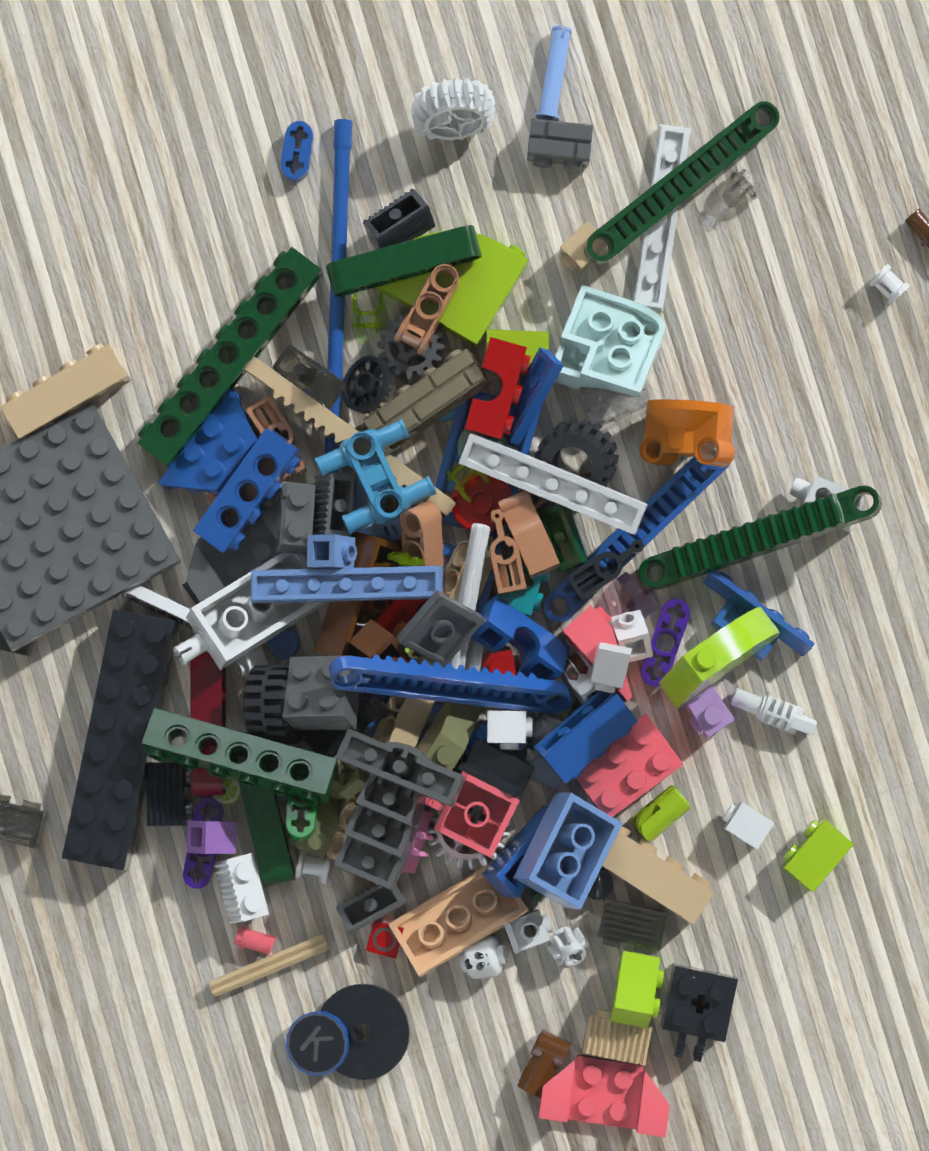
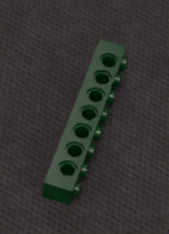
(305, 277)

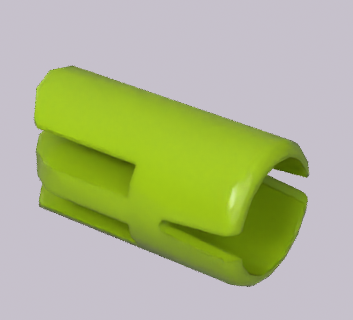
(660, 813)

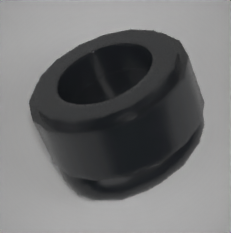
(602, 886)

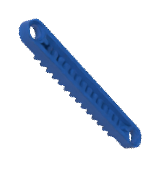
(660, 511)
(449, 684)

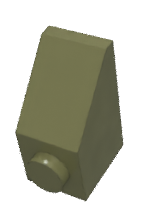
(325, 828)

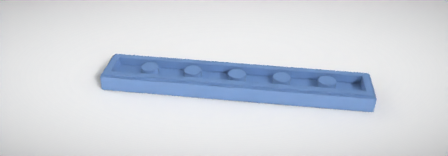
(345, 584)

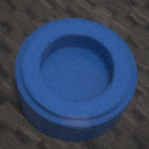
(284, 644)

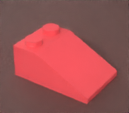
(587, 632)

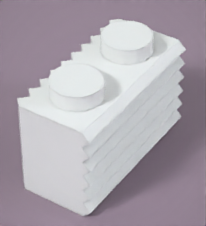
(241, 888)

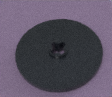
(385, 1021)

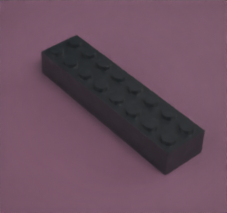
(113, 758)

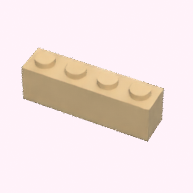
(65, 391)
(657, 877)

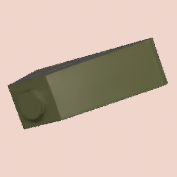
(450, 733)

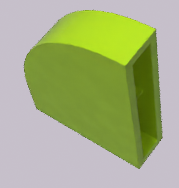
(481, 290)
(718, 655)

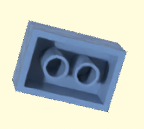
(568, 850)

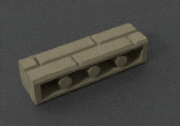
(431, 397)

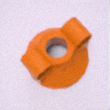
(688, 430)

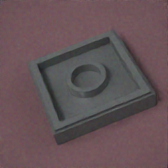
(440, 628)

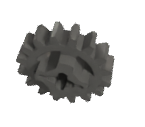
(404, 357)

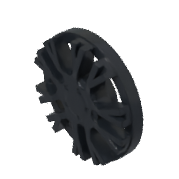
(367, 384)

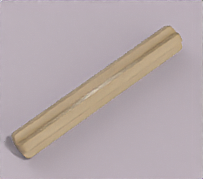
(268, 965)

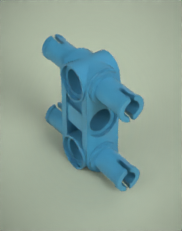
(375, 476)

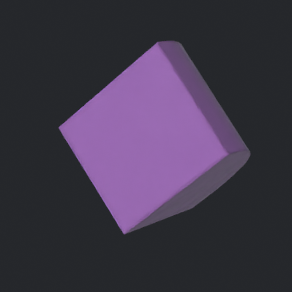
(212, 837)

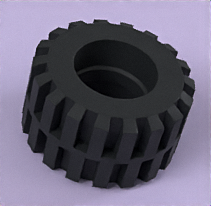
(586, 438)
(264, 704)

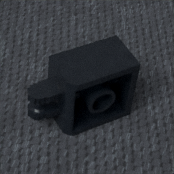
(682, 1016)

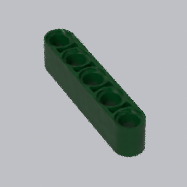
(403, 260)
(267, 833)

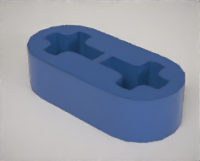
(290, 150)

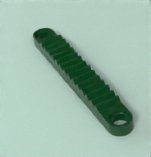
(681, 182)
(760, 537)

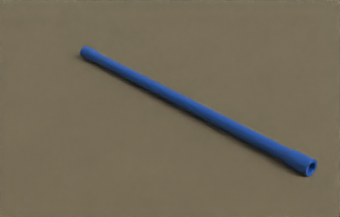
(342, 146)

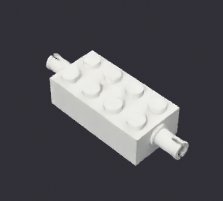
(233, 626)

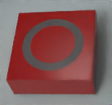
(382, 940)

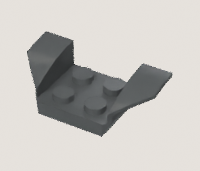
(214, 570)

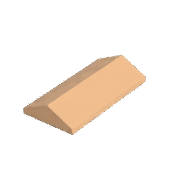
(454, 921)

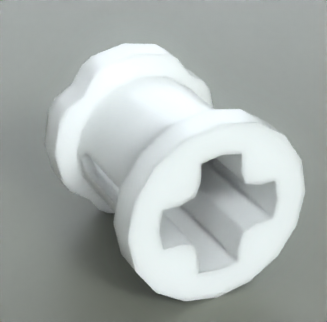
(888, 284)
(313, 867)

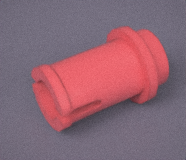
(254, 940)

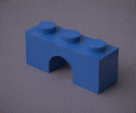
(539, 649)

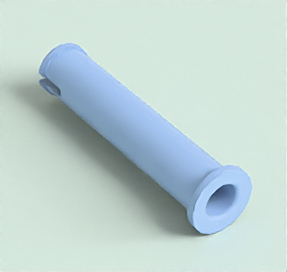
(554, 74)

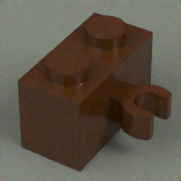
(376, 640)

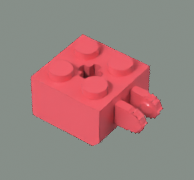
(485, 834)

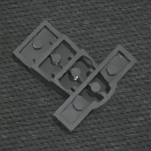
(389, 805)

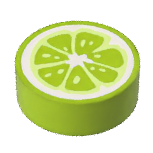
(232, 793)

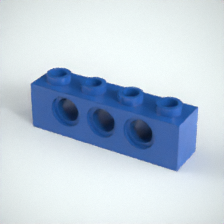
(213, 525)

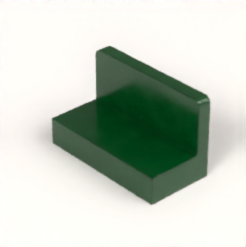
(563, 536)

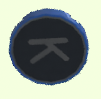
(317, 1043)

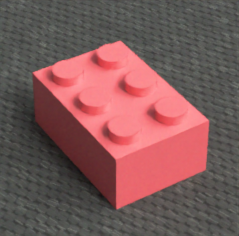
(629, 768)

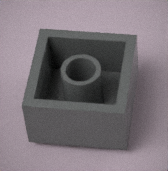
(312, 699)

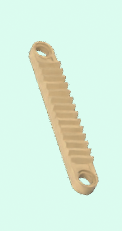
(333, 425)

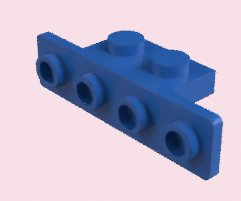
(743, 601)

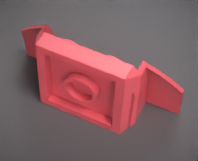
(606, 1095)

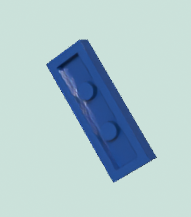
(536, 386)

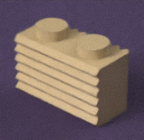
(615, 1039)

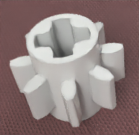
(568, 946)

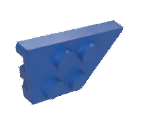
(214, 450)

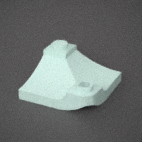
(607, 343)

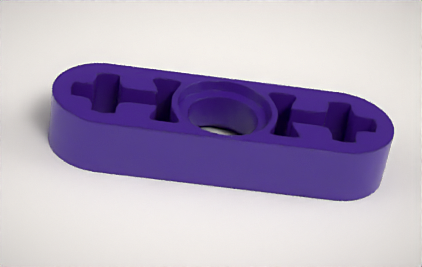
(679, 623)
(207, 868)

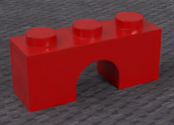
(507, 362)

